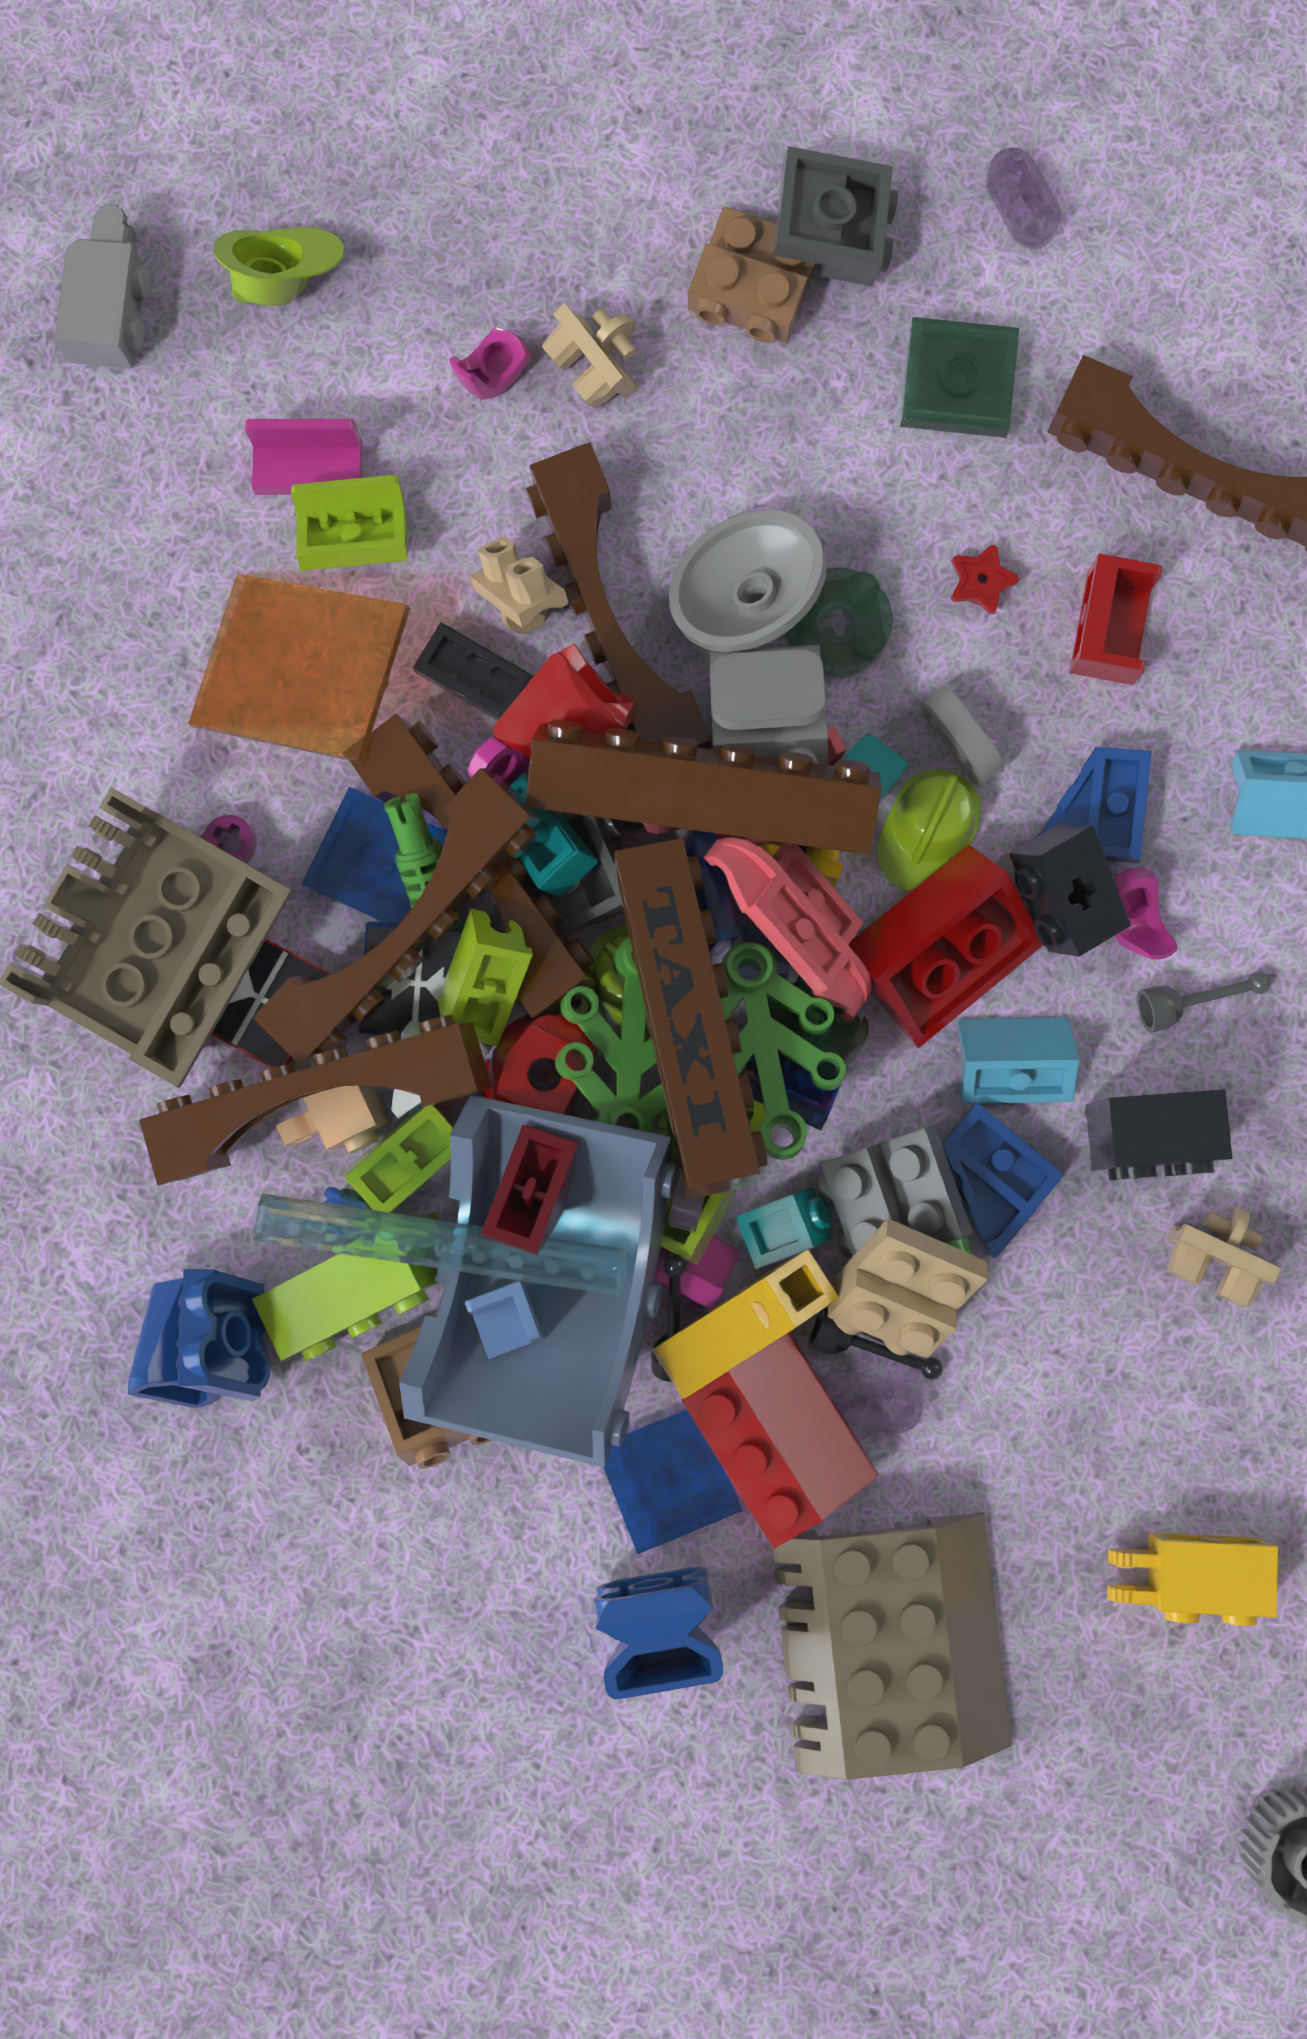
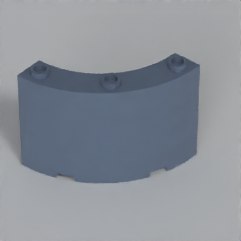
(574, 1384)

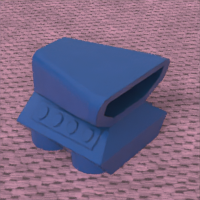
(201, 1341)
(657, 1632)

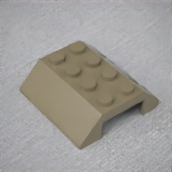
(151, 940)
(894, 1649)

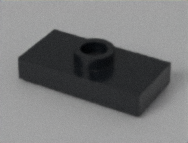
(471, 671)

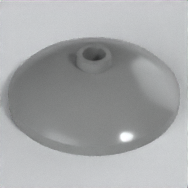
(747, 580)

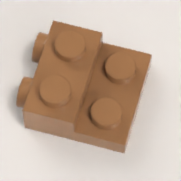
(744, 281)
(411, 1439)

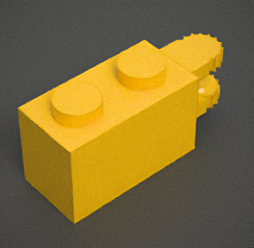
(1202, 1576)

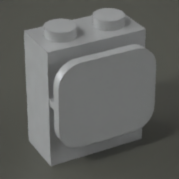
(770, 701)

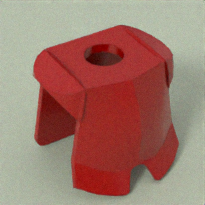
(565, 691)
(523, 1044)

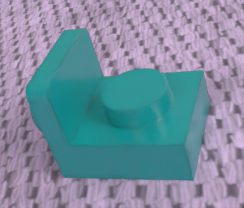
(785, 1227)

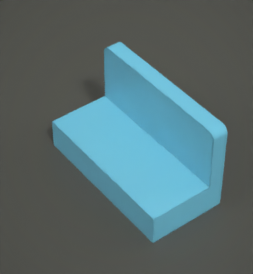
(1270, 794)
(1017, 1060)

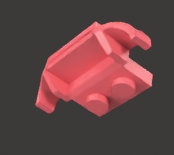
(799, 917)

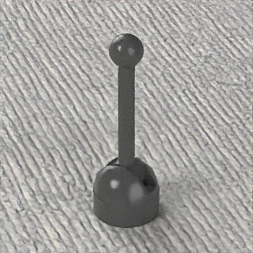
(1163, 1006)

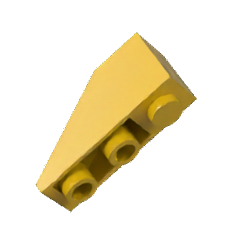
(745, 1323)

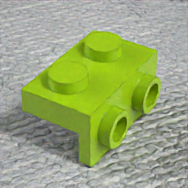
(350, 522)

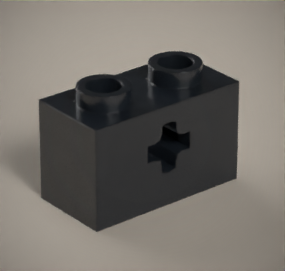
(1069, 889)

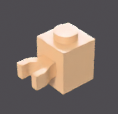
(342, 1118)

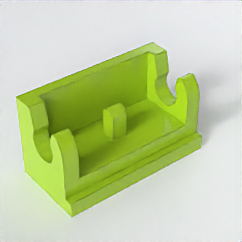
(485, 976)
(402, 1159)

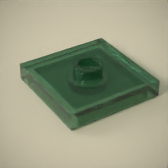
(959, 377)

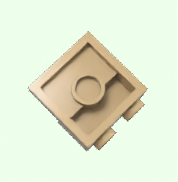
(905, 1289)

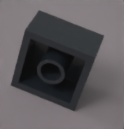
(1154, 1130)

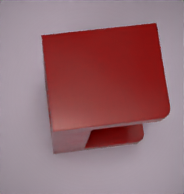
(1113, 619)

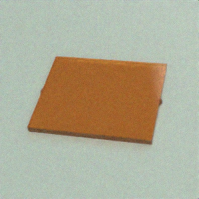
(299, 667)

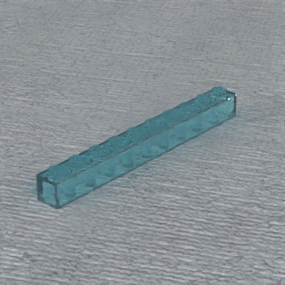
(436, 1244)

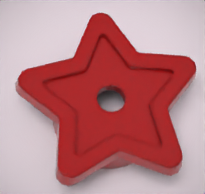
(982, 593)

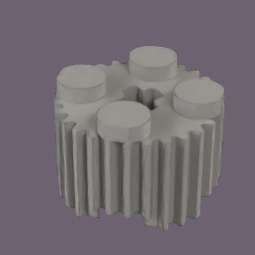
(1277, 1850)

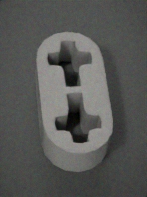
(962, 736)

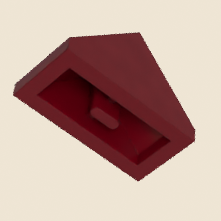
(531, 1191)

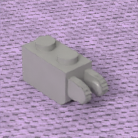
(103, 294)

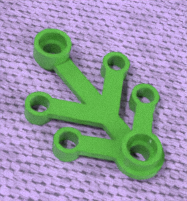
(767, 1037)
(626, 1054)

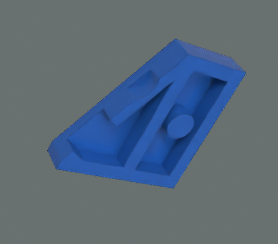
(1111, 798)
(997, 1176)

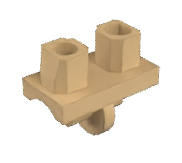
(576, 337)
(516, 586)
(1243, 1270)

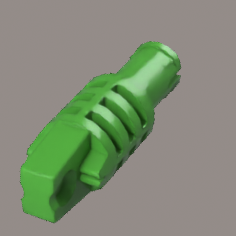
(417, 849)

